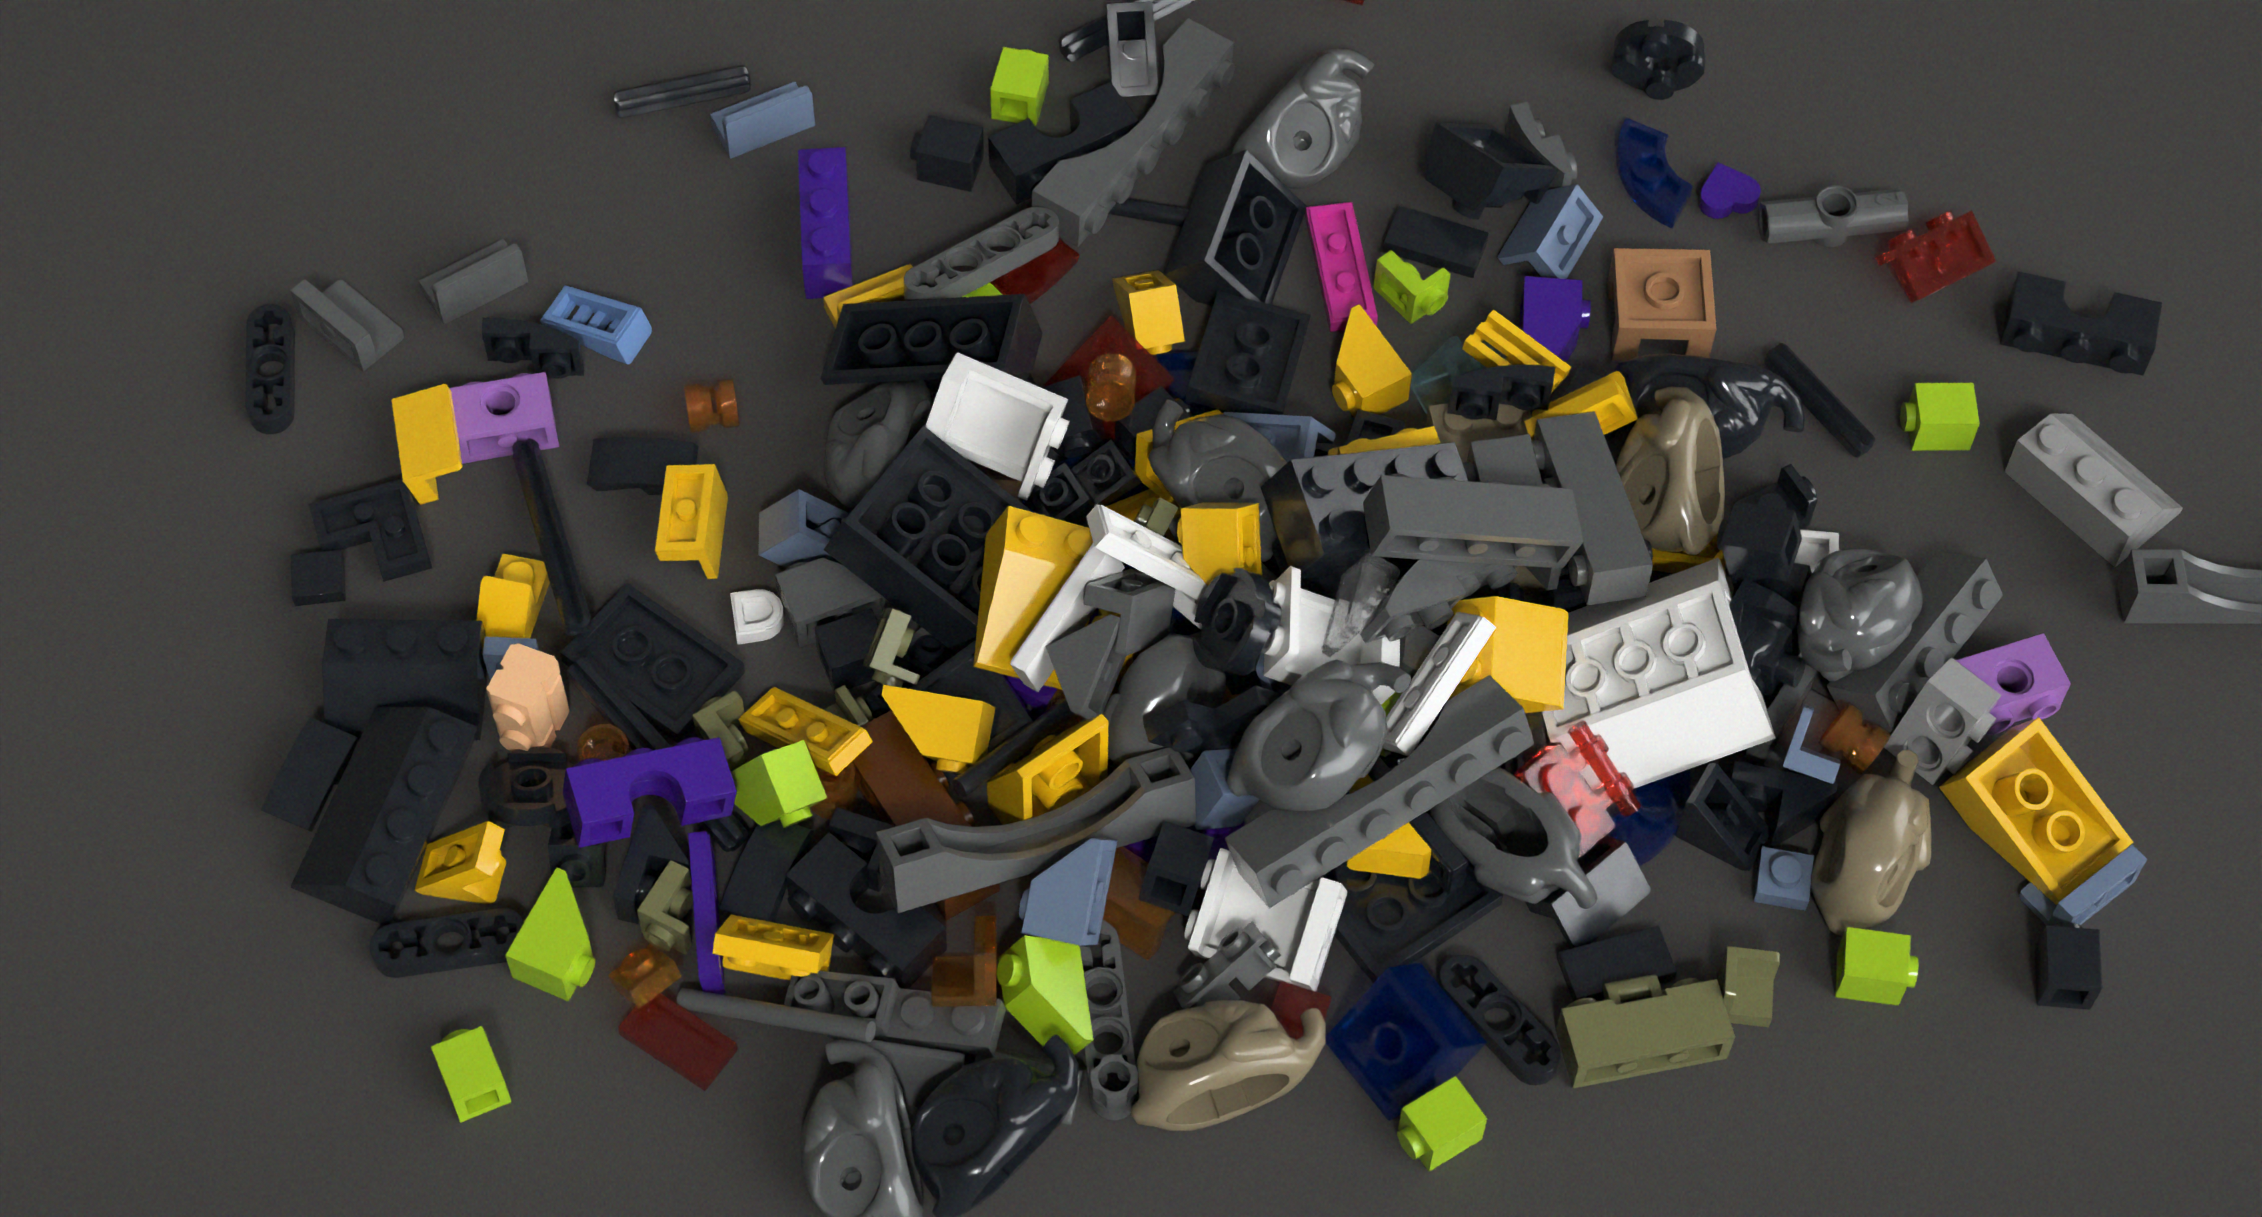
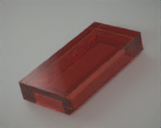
(678, 1040)

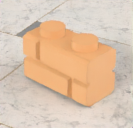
(527, 698)

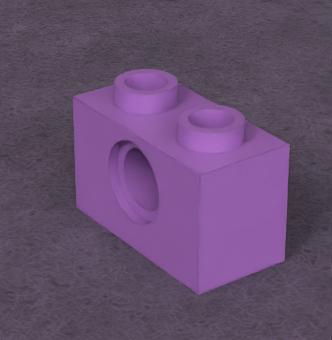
(490, 435)
(2030, 671)

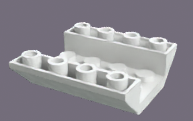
(1661, 679)

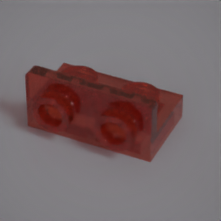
(1940, 256)

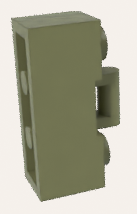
(1643, 1036)

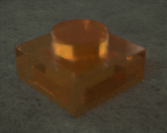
(644, 975)

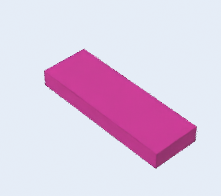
(1339, 262)

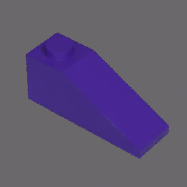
(1554, 313)

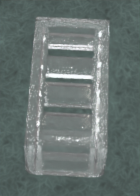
(1356, 600)

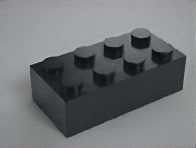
(1321, 499)

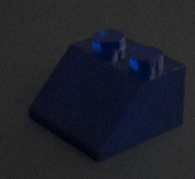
(1403, 1038)

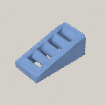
(620, 340)

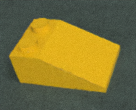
(1021, 575)
(1052, 773)
(2037, 810)

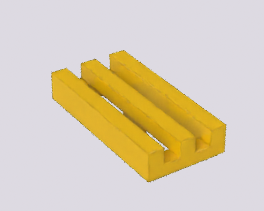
(1514, 344)

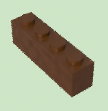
(906, 789)

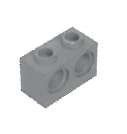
(1944, 719)

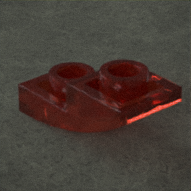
(1038, 274)

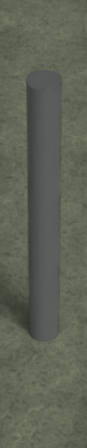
(777, 1015)

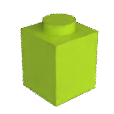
(1019, 85)
(1940, 416)
(1875, 966)
(470, 1073)
(1440, 1124)

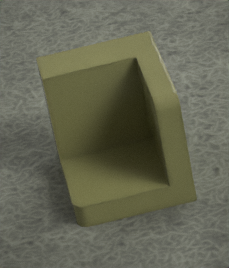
(1747, 984)

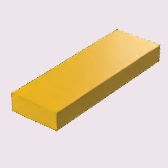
(786, 719)

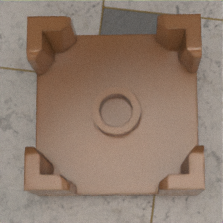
(1661, 298)

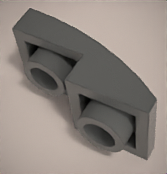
(1531, 134)

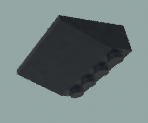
(924, 537)

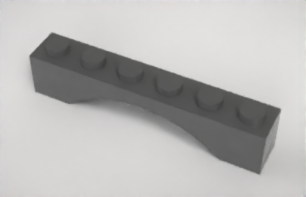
(1089, 186)
(2184, 589)
(1293, 848)
(943, 860)

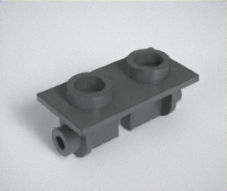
(1239, 957)

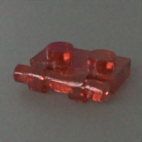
(1560, 774)

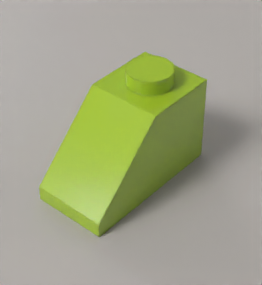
(779, 786)
(553, 943)
(1046, 990)

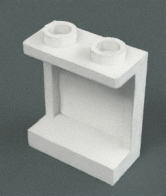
(998, 421)
(1298, 640)
(1296, 926)

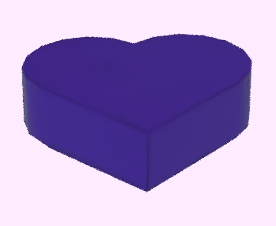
(1728, 192)

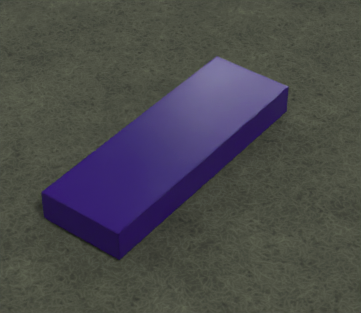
(706, 911)

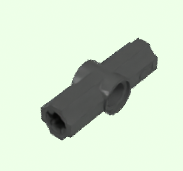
(1833, 216)

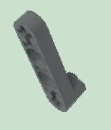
(1026, 233)
(1110, 1018)

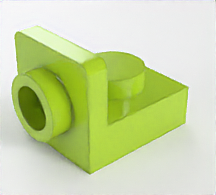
(1406, 291)

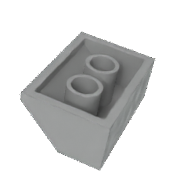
(2090, 486)

